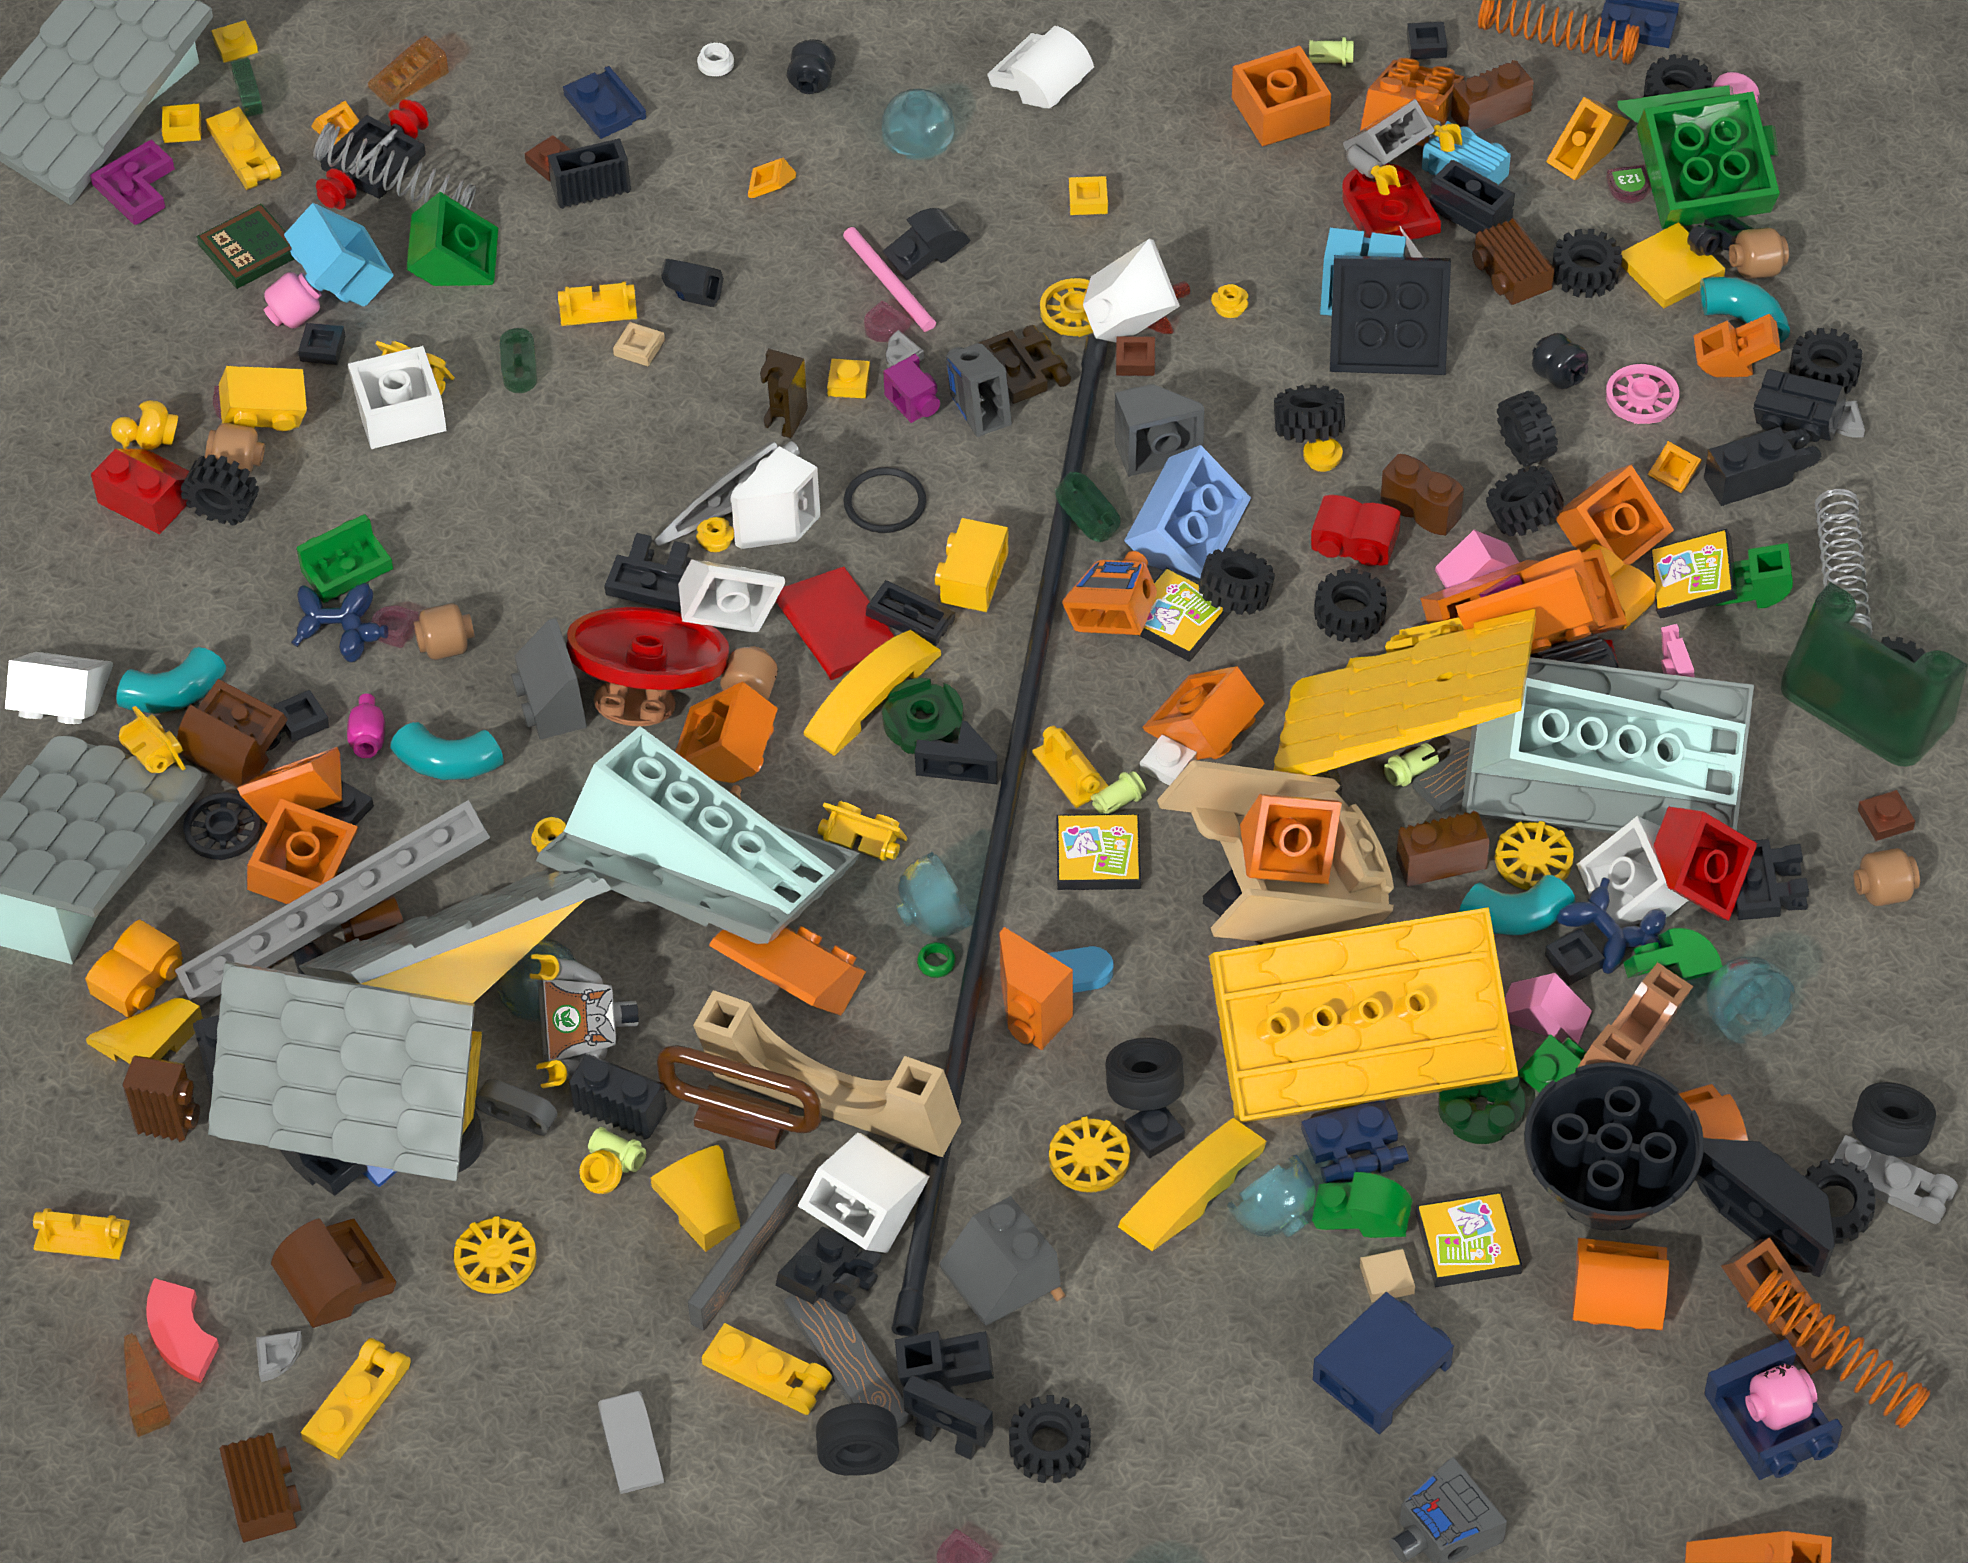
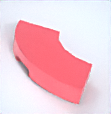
(176, 1332)

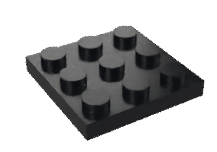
(1390, 315)

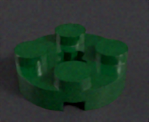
(916, 695)
(1483, 1125)

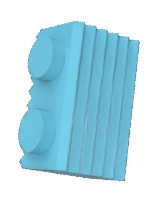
(1475, 153)

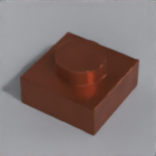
(538, 158)
(1135, 356)
(1886, 815)

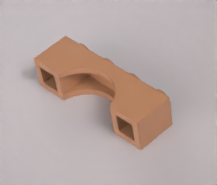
(1641, 1019)

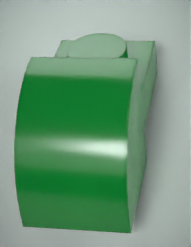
(1763, 576)
(1682, 952)
(1368, 1203)

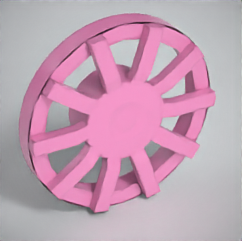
(1642, 394)

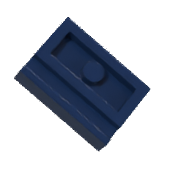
(1654, 18)
(604, 102)

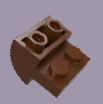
(229, 734)
(331, 1270)

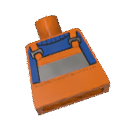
(1112, 597)

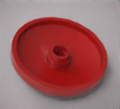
(646, 648)

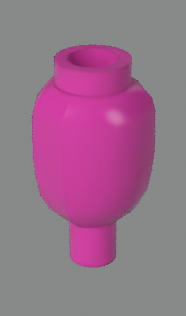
(366, 727)

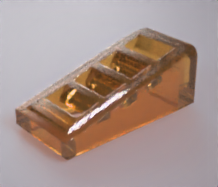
(431, 66)
(145, 1399)

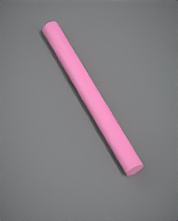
(889, 279)

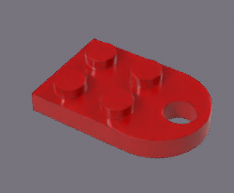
(1384, 213)

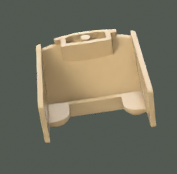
(1281, 909)

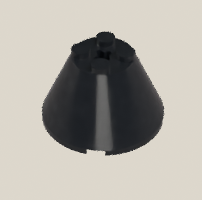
(1613, 1144)

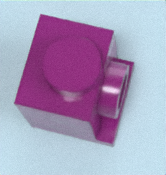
(911, 389)

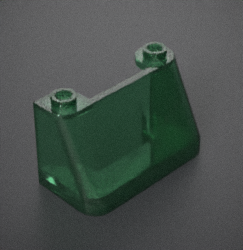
(1869, 688)

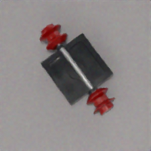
(398, 137)

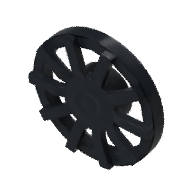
(221, 826)

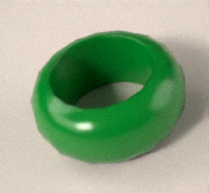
(936, 971)

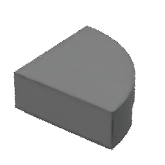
(900, 348)
(1851, 421)
(276, 1353)

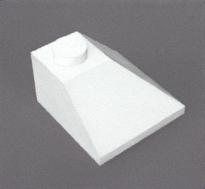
(1129, 294)

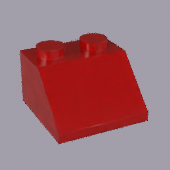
(140, 487)
(1703, 859)

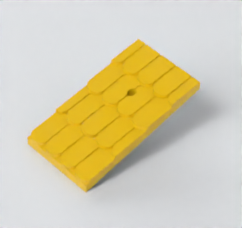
(1407, 695)
(1398, 1006)

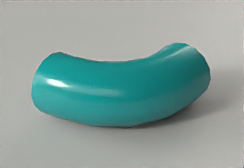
(1741, 300)
(174, 688)
(446, 758)
(1522, 911)

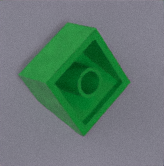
(451, 244)

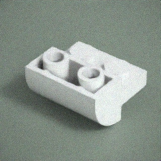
(1043, 67)

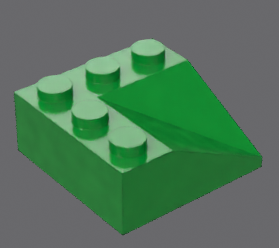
(1707, 159)

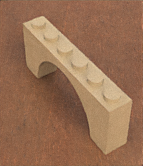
(909, 1108)

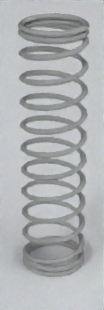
(325, 145)
(1864, 619)

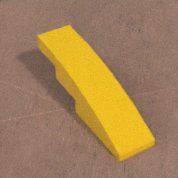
(1191, 1183)

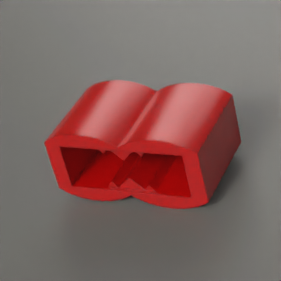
(1355, 530)

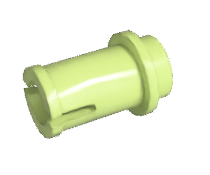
(1331, 51)
(1404, 768)
(1118, 794)
(629, 1152)

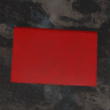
(833, 620)

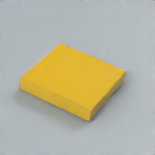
(1668, 266)

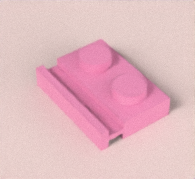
(1675, 655)

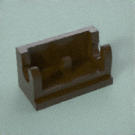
(786, 390)

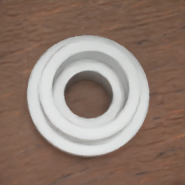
(715, 59)

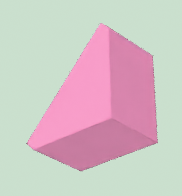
(1474, 558)
(1547, 1007)

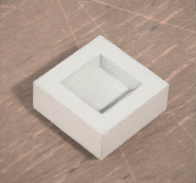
(1166, 760)

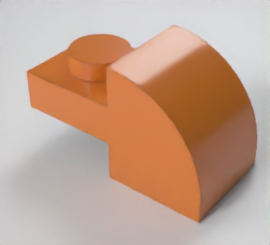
(1731, 350)

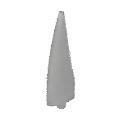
(717, 498)

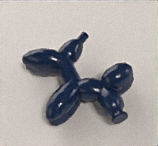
(353, 607)
(1619, 938)

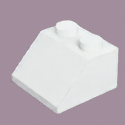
(397, 397)
(727, 595)
(56, 686)
(1634, 874)

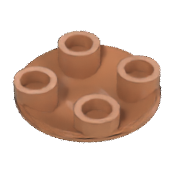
(634, 705)

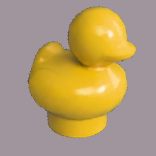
(154, 428)

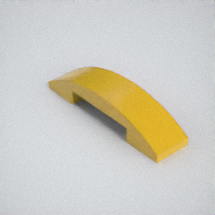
(866, 687)

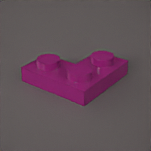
(129, 179)

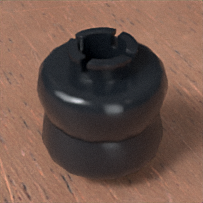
(811, 66)
(1560, 361)

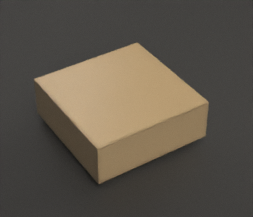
(639, 344)
(1387, 1273)

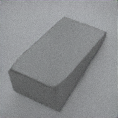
(630, 1442)

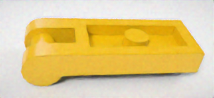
(243, 147)
(765, 1368)
(355, 1399)

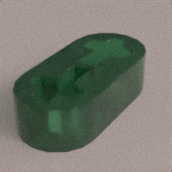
(246, 87)
(511, 361)
(1087, 507)

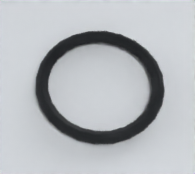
(884, 528)

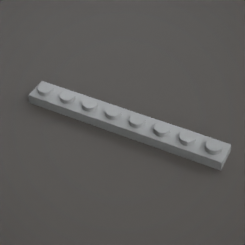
(336, 900)

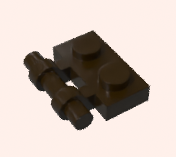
(1024, 375)

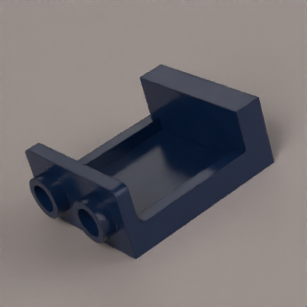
(1381, 1360)
(1766, 1449)

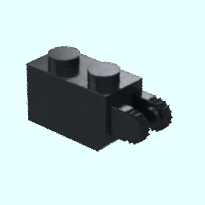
(1758, 464)

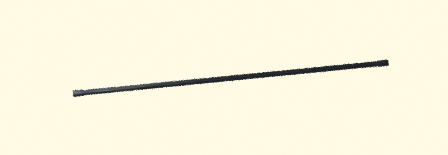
(911, 1298)

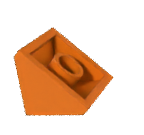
(306, 782)
(1290, 838)

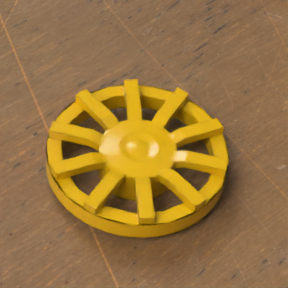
(1070, 307)
(1533, 854)
(1089, 1154)
(494, 1255)

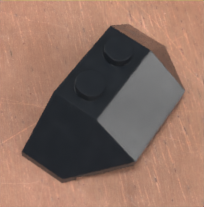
(1768, 1201)

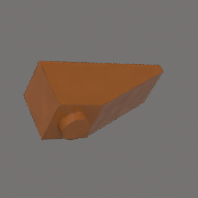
(1750, 1270)

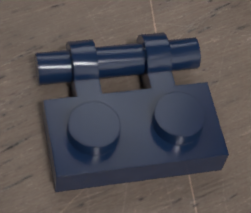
(1353, 1131)

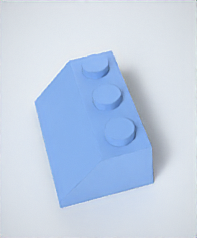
(1188, 513)

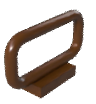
(733, 1112)

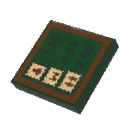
(247, 246)

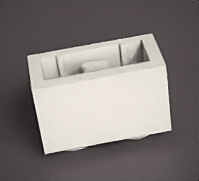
(776, 501)
(864, 1193)

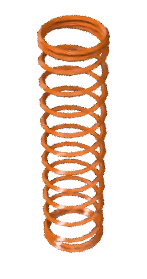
(1628, 42)
(1760, 1299)

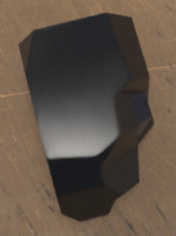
(693, 281)

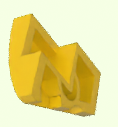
(149, 1032)
(700, 1195)

